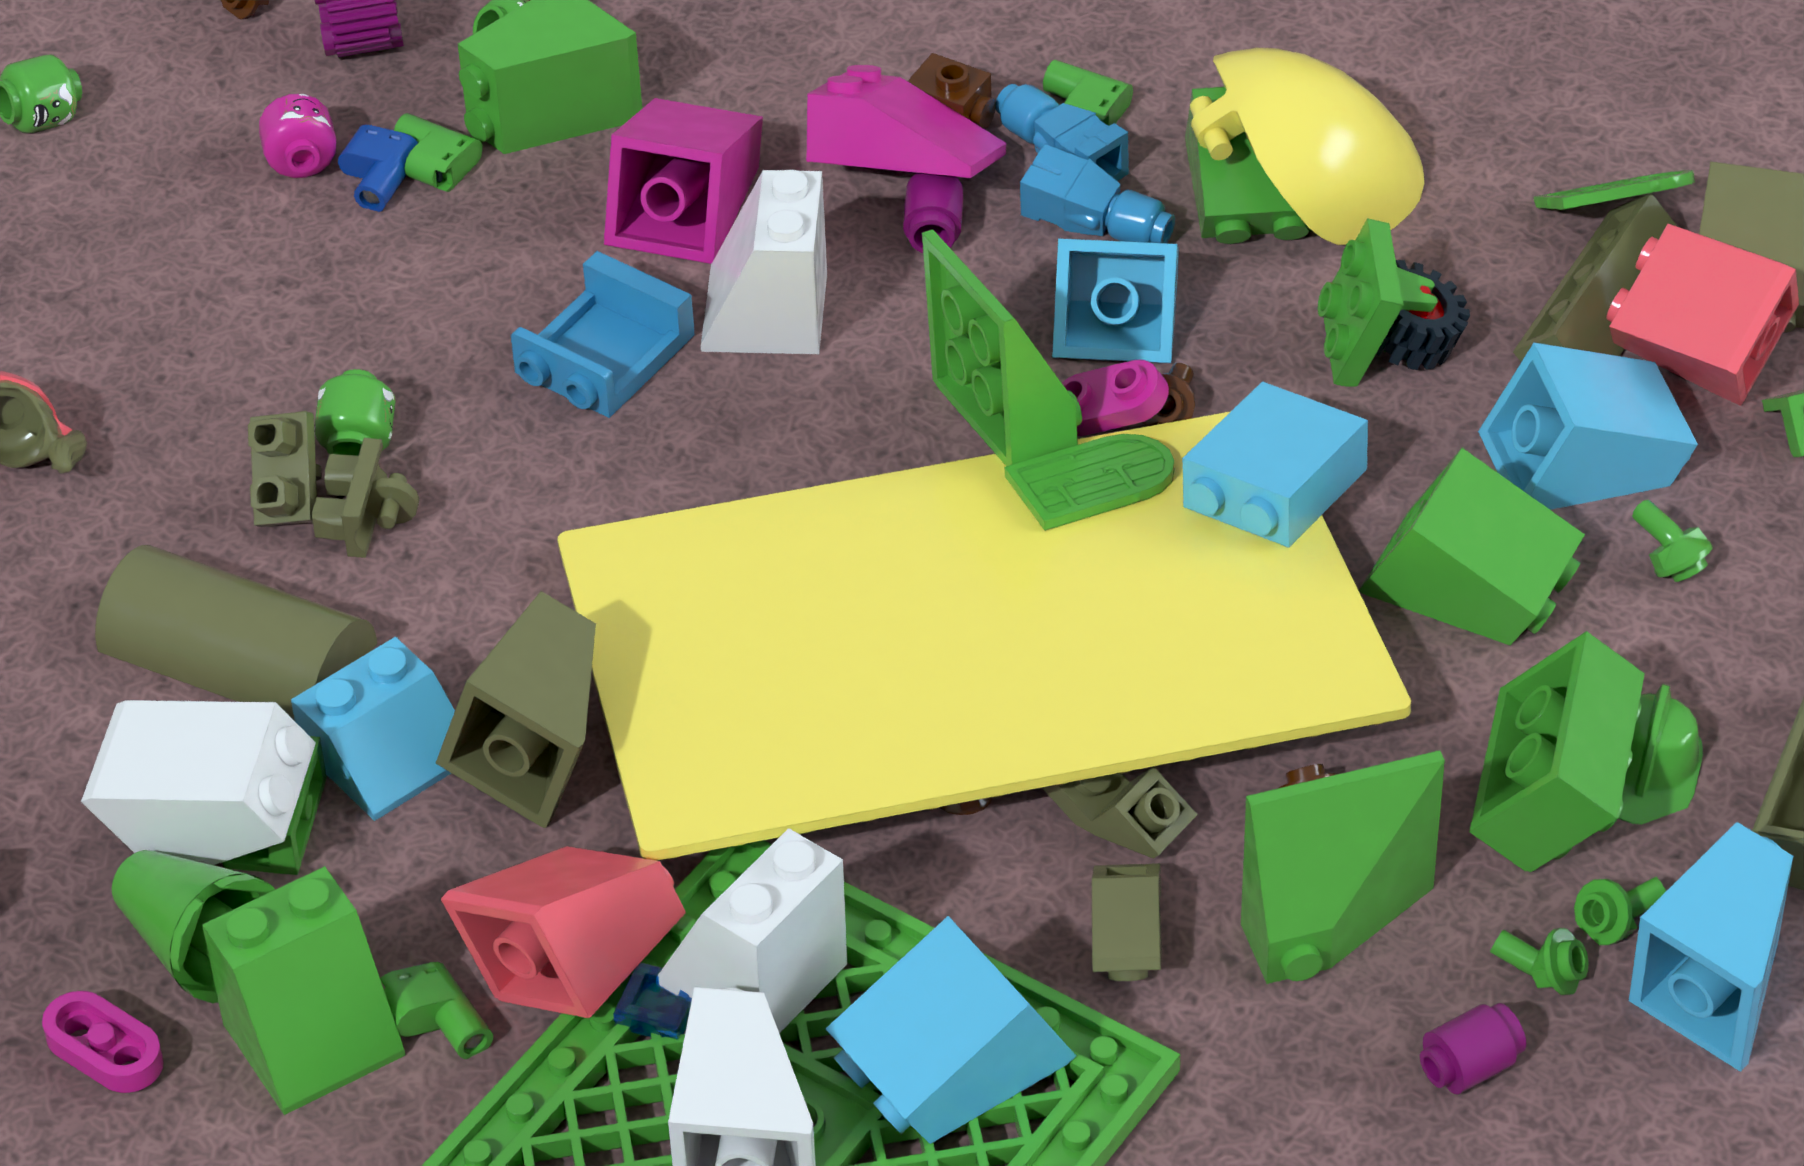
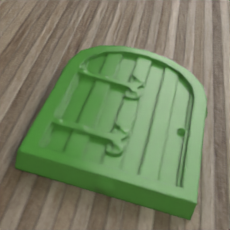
(1614, 190)
(1092, 478)

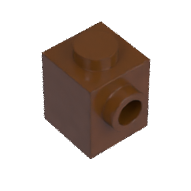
(958, 87)

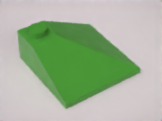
(991, 365)
(1337, 862)

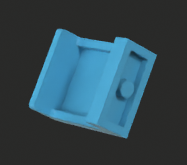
(607, 337)

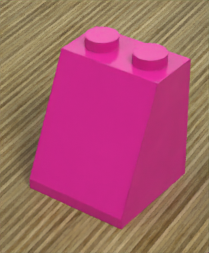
(679, 178)

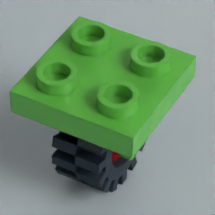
(1386, 308)

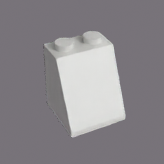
(771, 270)
(199, 777)
(770, 931)
(737, 1088)

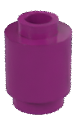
(933, 204)
(1472, 1047)

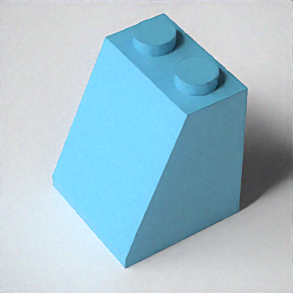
(1586, 427)
(1713, 944)
(944, 1037)

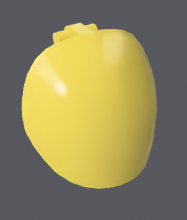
(1316, 137)

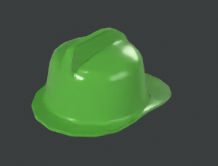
(1663, 759)

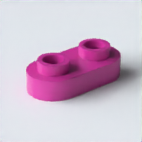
(1117, 395)
(110, 1041)

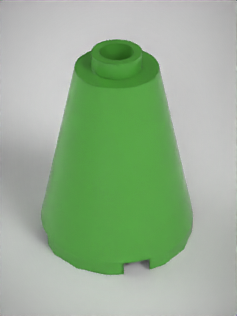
(170, 901)

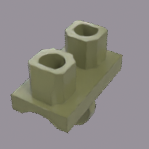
(283, 468)
(368, 499)

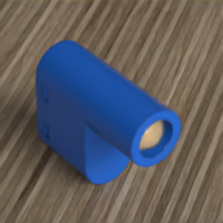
(380, 160)

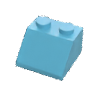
(1115, 300)
(379, 726)

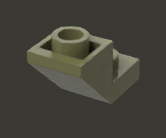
(1132, 814)
(1126, 920)

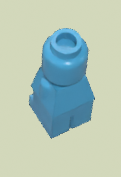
(1075, 130)
(1089, 200)

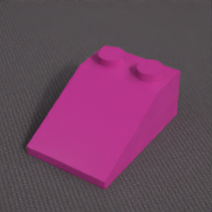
(893, 126)

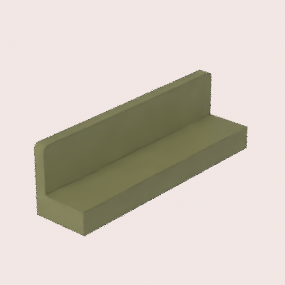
(1580, 303)

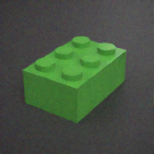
(1558, 753)

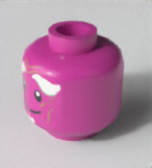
(297, 131)

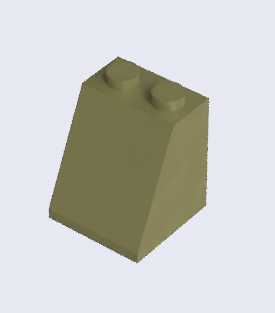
(1760, 214)
(525, 711)

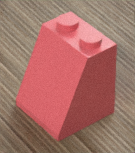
(1705, 310)
(564, 926)

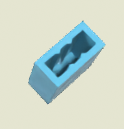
(1275, 464)

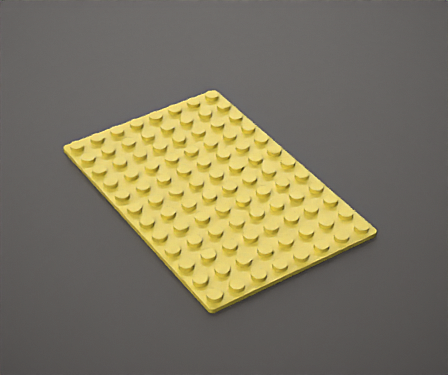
(946, 650)

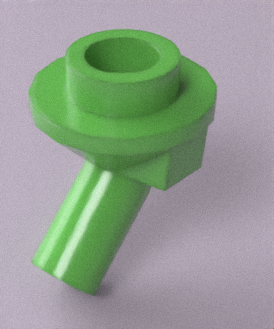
(1680, 551)
(1613, 908)
(1556, 965)

